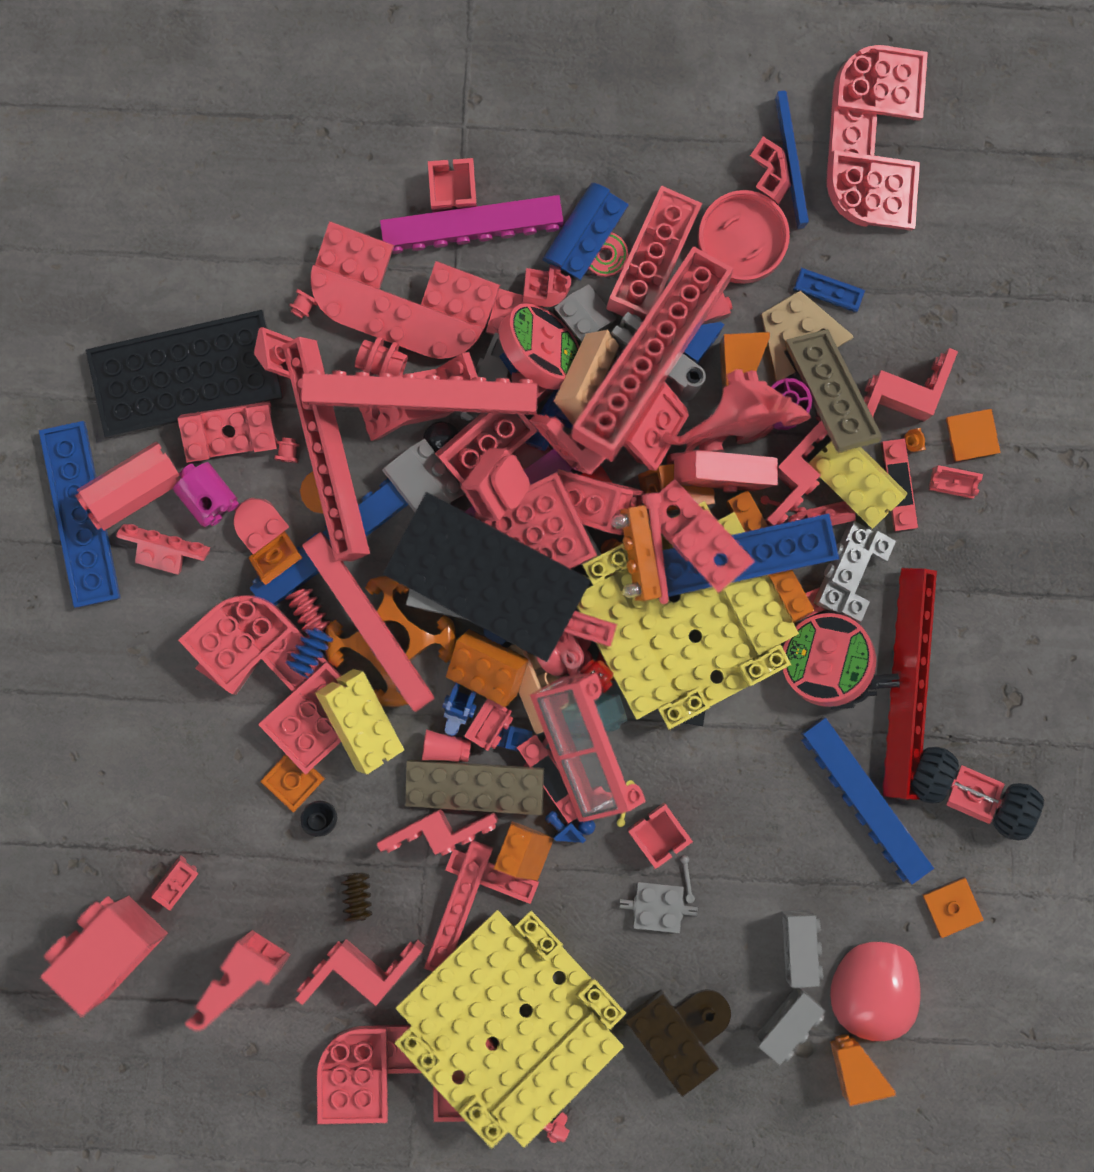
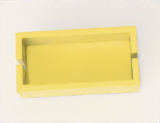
(859, 482)
(359, 721)

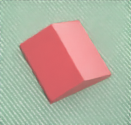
(270, 351)

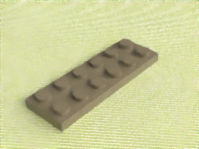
(833, 391)
(474, 787)

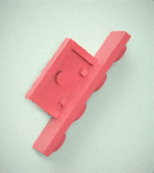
(161, 550)

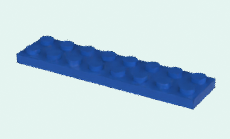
(84, 547)
(771, 548)

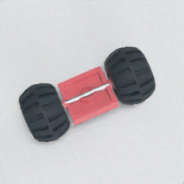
(977, 794)

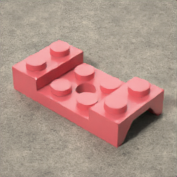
(204, 434)

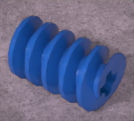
(309, 651)

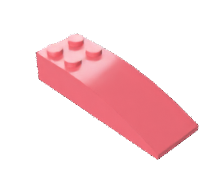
(654, 254)

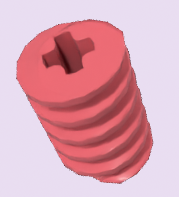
(307, 610)

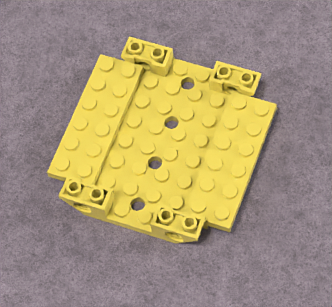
(652, 644)
(539, 1057)

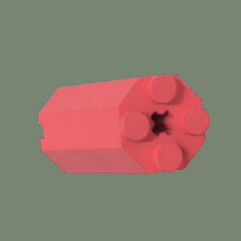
(128, 486)

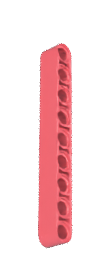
(368, 622)

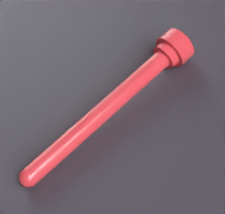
(652, 503)

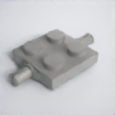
(658, 907)

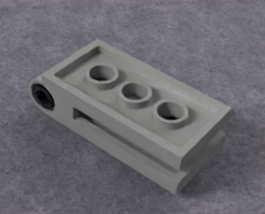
(685, 376)

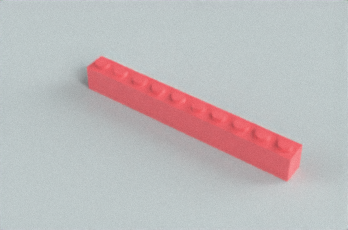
(419, 393)
(327, 457)

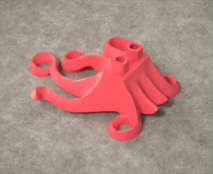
(745, 411)

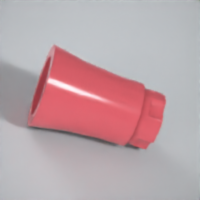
(445, 747)

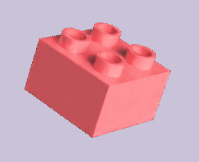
(94, 963)

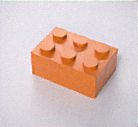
(487, 668)

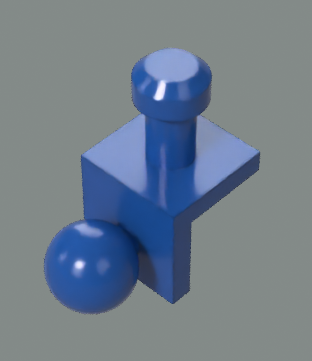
(569, 832)

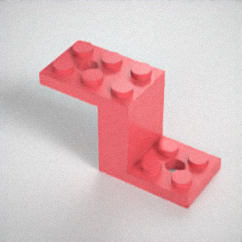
(908, 396)
(391, 419)
(574, 453)
(360, 971)

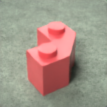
(776, 178)

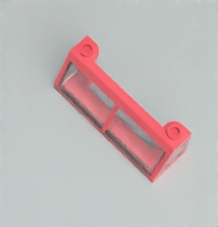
(583, 748)

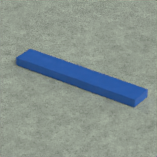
(792, 159)

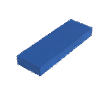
(829, 290)

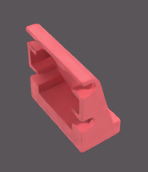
(249, 961)

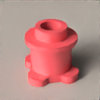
(302, 304)
(287, 450)

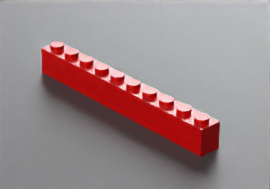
(912, 663)

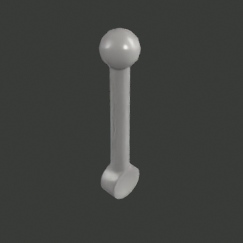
(689, 897)

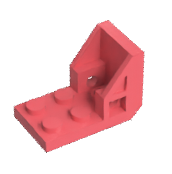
(662, 415)
(599, 500)

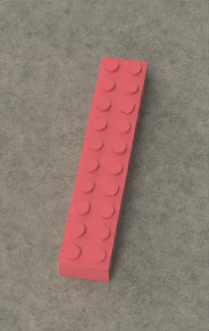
(652, 354)

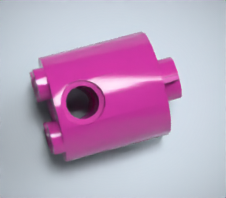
(799, 395)
(205, 493)

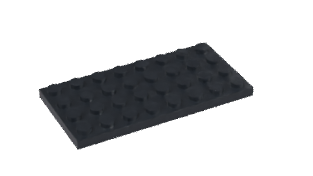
(179, 373)
(486, 576)

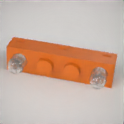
(640, 553)

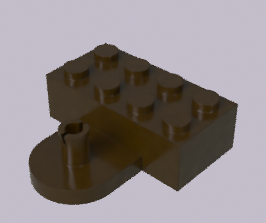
(679, 1034)

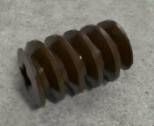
(356, 896)

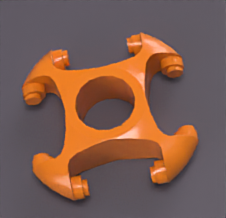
(389, 612)

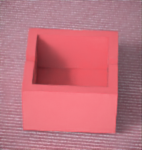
(452, 187)
(659, 835)

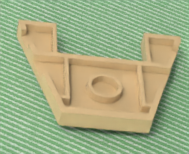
(795, 318)

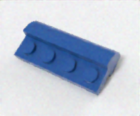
(586, 231)

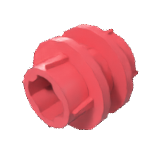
(378, 359)

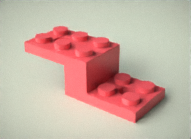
(797, 475)
(700, 538)
(438, 832)

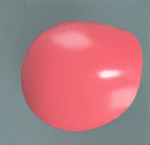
(876, 991)

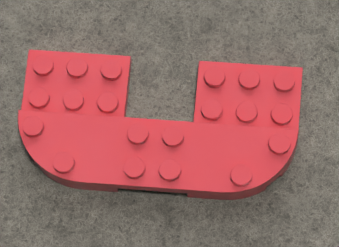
(863, 185)
(349, 292)
(253, 629)
(354, 1076)

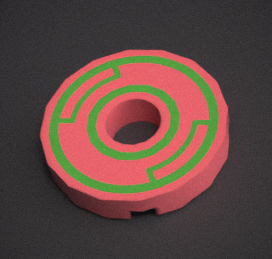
(613, 266)

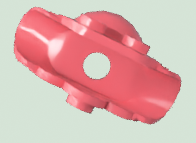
(568, 656)

